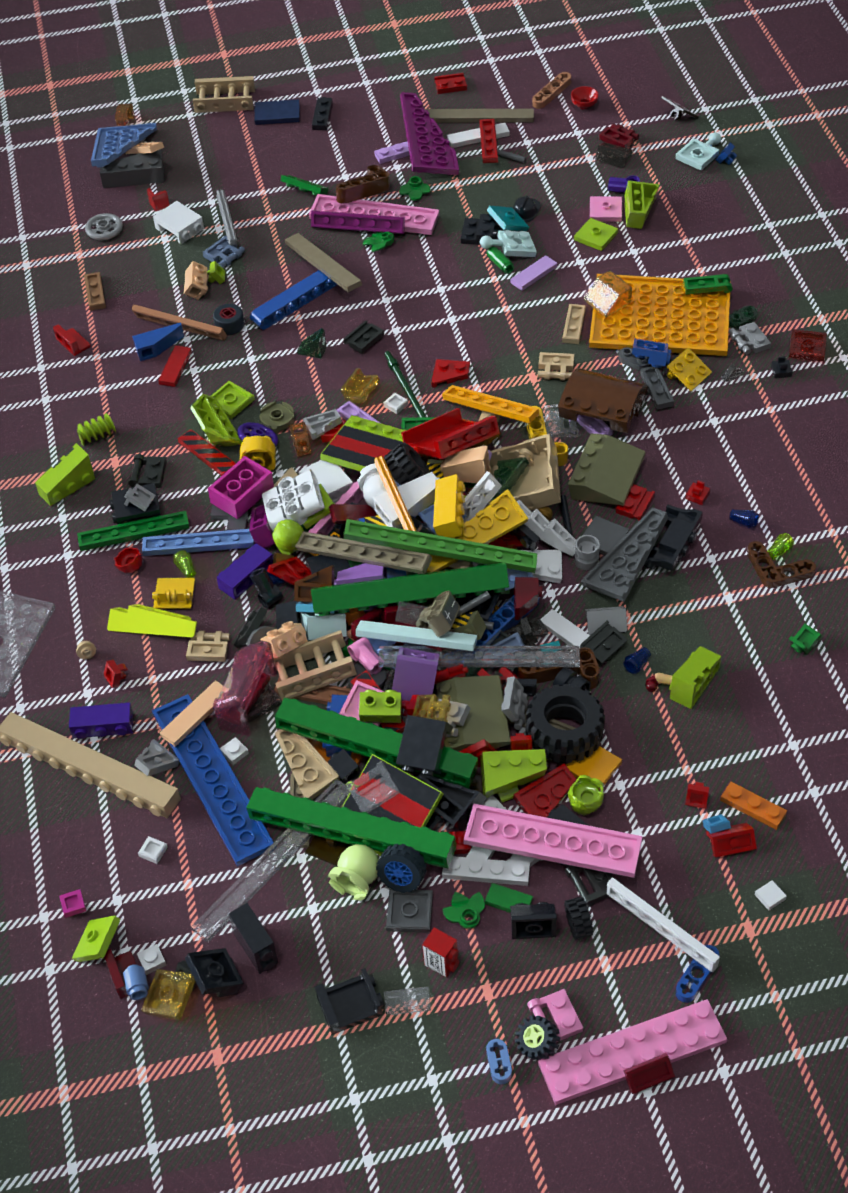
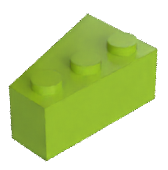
(638, 202)
(67, 477)
(694, 676)
(511, 768)

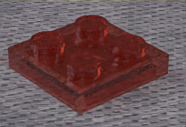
(807, 345)

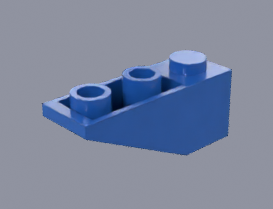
(157, 341)

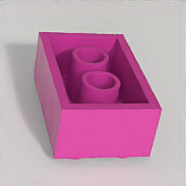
(240, 487)

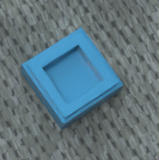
(716, 823)

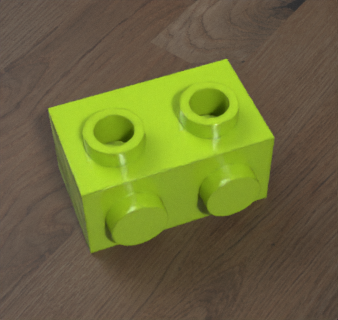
(380, 706)

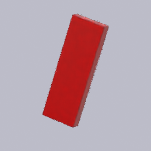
(175, 366)

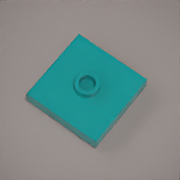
(507, 218)

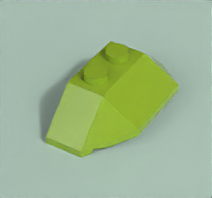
(215, 421)

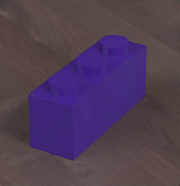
(236, 577)
(101, 720)

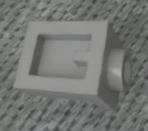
(139, 497)

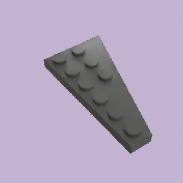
(622, 564)

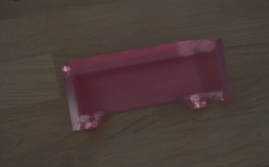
(240, 686)

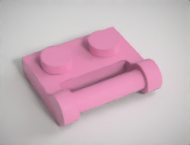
(560, 1011)

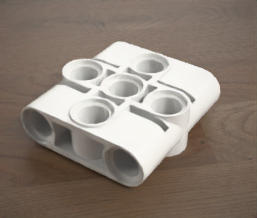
(293, 499)

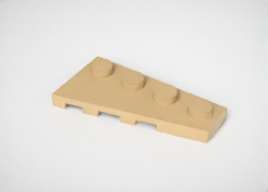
(307, 765)

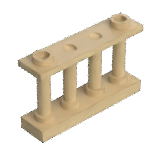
(221, 86)
(318, 677)

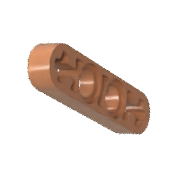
(549, 92)

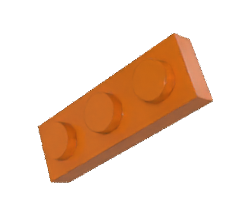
(753, 805)

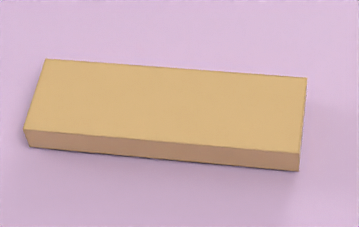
(574, 324)

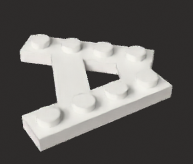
(480, 868)

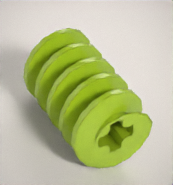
(95, 428)

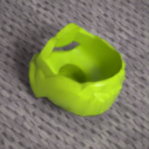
(287, 535)
(585, 795)

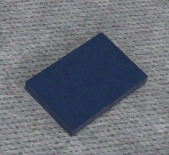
(277, 112)

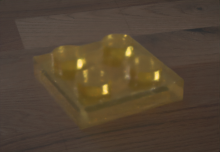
(168, 994)

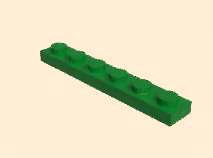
(133, 530)

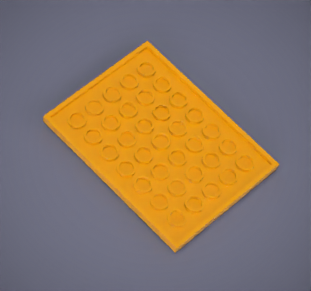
(665, 315)

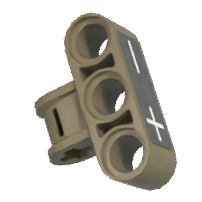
(440, 615)

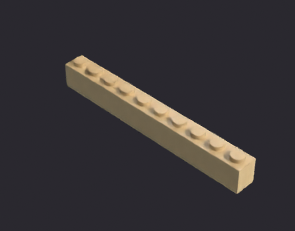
(89, 765)

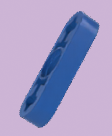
(697, 983)

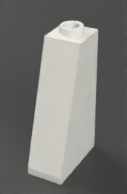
(416, 496)

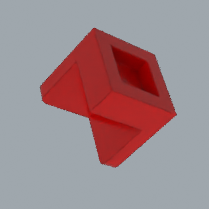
(159, 200)

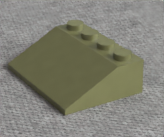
(605, 470)
(485, 717)

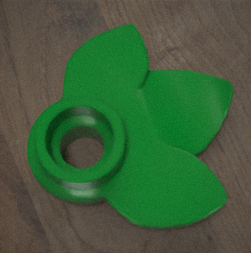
(414, 188)
(379, 240)
(463, 907)

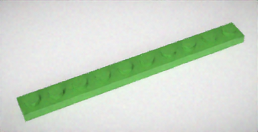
(439, 545)

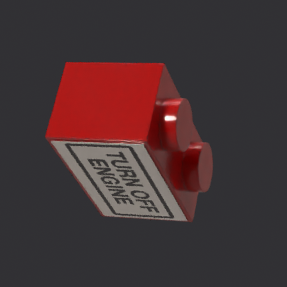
(440, 952)

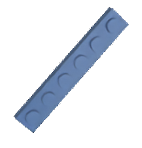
(197, 542)

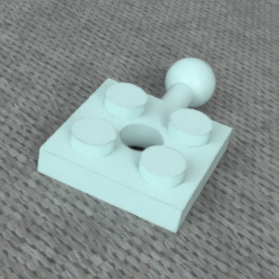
(690, 152)
(512, 243)

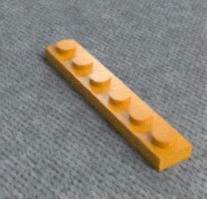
(490, 404)

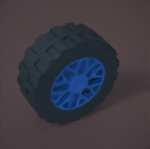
(401, 868)

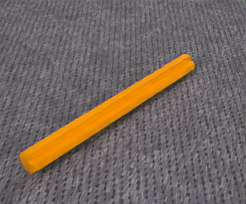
(394, 494)

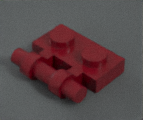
(618, 135)

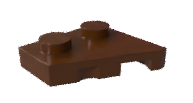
(319, 579)

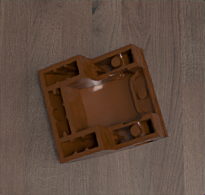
(602, 398)

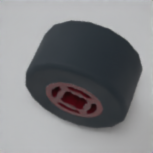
(230, 318)

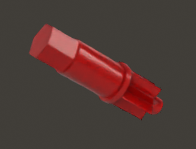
(450, 672)

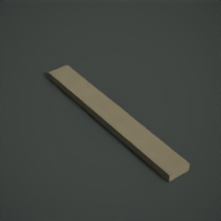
(475, 115)
(323, 262)
(364, 552)

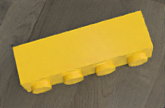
(449, 506)

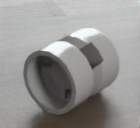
(586, 552)

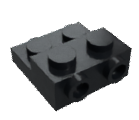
(475, 229)
(214, 972)

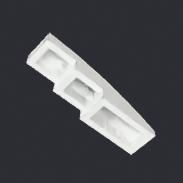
(549, 532)

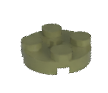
(280, 423)

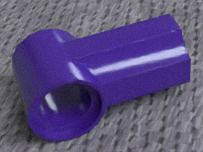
(620, 184)

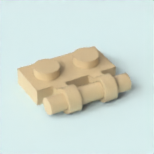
(555, 361)
(204, 650)

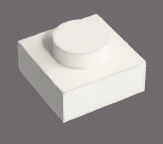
(234, 751)
(151, 959)

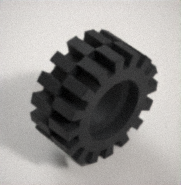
(578, 917)

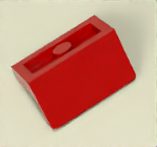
(71, 340)
(733, 840)

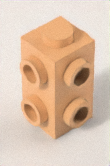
(196, 280)
(286, 638)

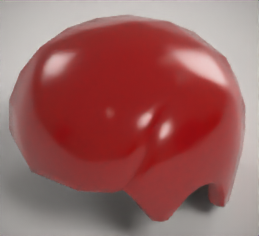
(128, 560)

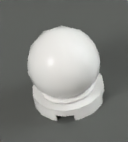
(371, 484)

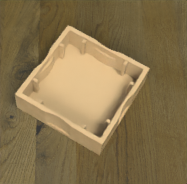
(539, 482)

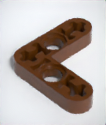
(777, 573)

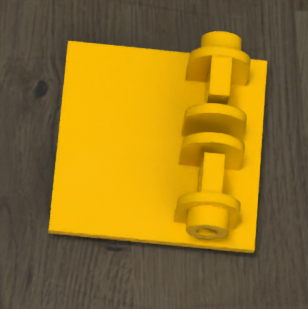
(688, 369)
(173, 593)

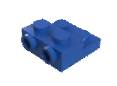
(658, 352)

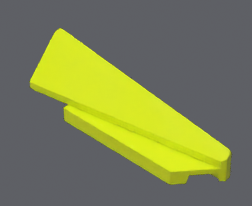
(150, 621)

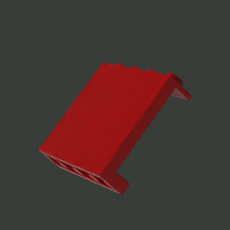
(449, 434)

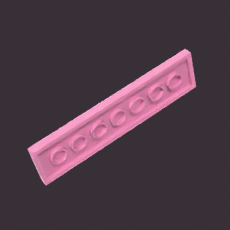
(417, 219)
(553, 840)
(604, 1059)

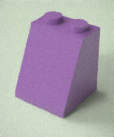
(361, 573)
(415, 672)

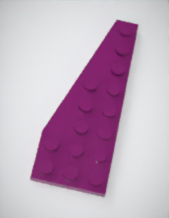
(425, 140)

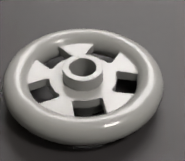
(103, 225)

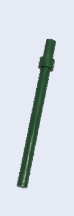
(394, 366)

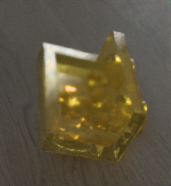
(359, 386)

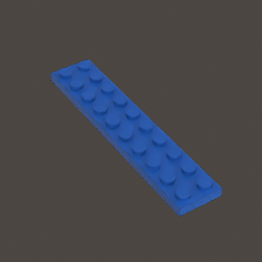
(216, 787)

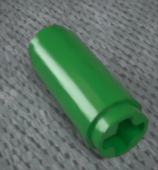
(500, 260)

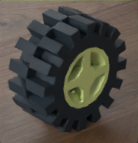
(529, 1036)

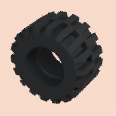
(405, 463)

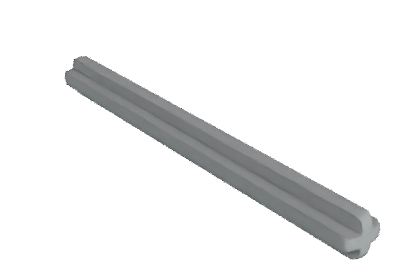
(226, 217)

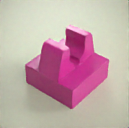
(72, 903)

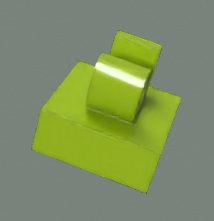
(216, 273)

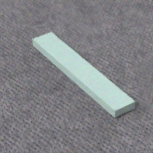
(415, 635)

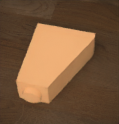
(467, 464)

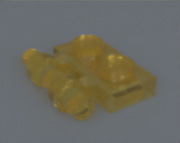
(428, 705)

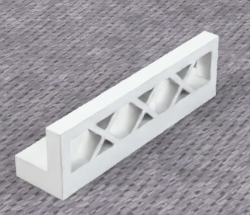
(480, 495)

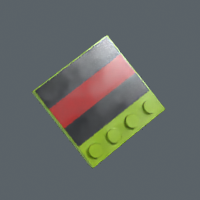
(360, 443)
(413, 803)

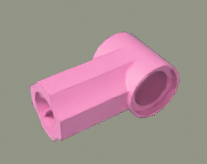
(364, 653)

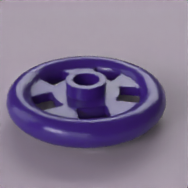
(257, 430)

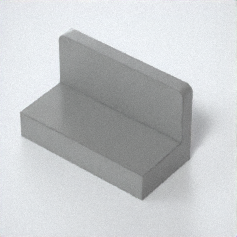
(598, 616)

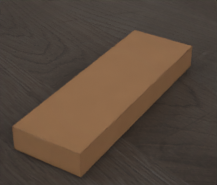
(94, 291)

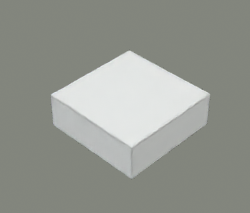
(395, 403)
(152, 850)
(770, 895)

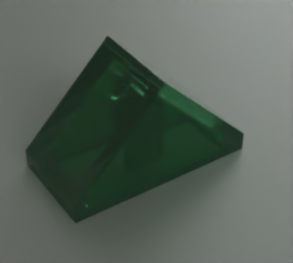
(313, 345)

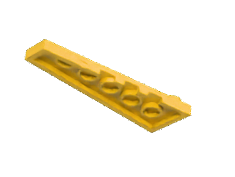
(488, 525)

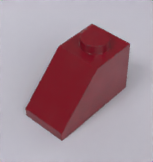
(525, 595)

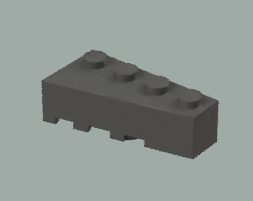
(134, 170)

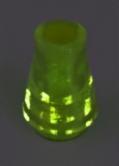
(781, 545)
(184, 563)

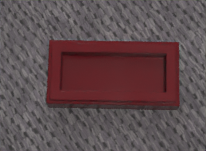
(649, 1073)

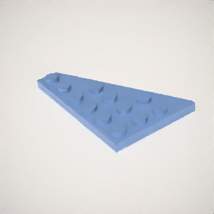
(115, 141)

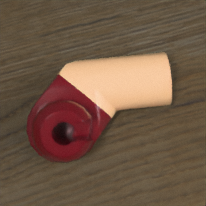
(656, 679)

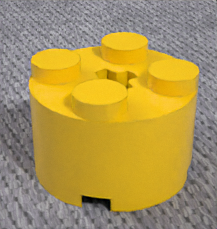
(260, 450)

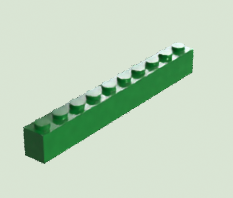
(408, 588)
(365, 738)
(348, 825)

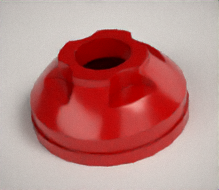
(584, 97)

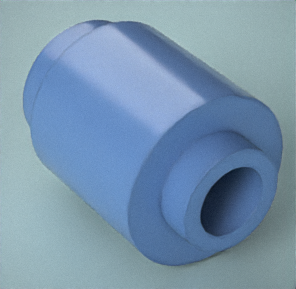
(136, 982)

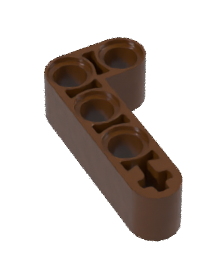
(373, 183)
(588, 669)

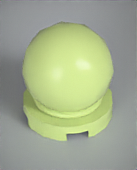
(355, 871)

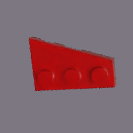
(546, 792)

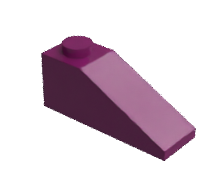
(260, 528)

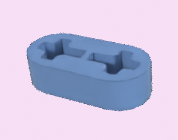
(504, 1060)

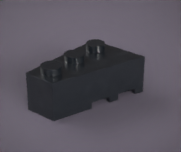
(456, 802)

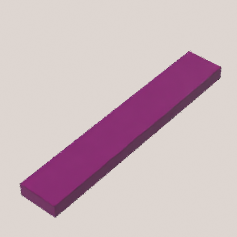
(357, 221)

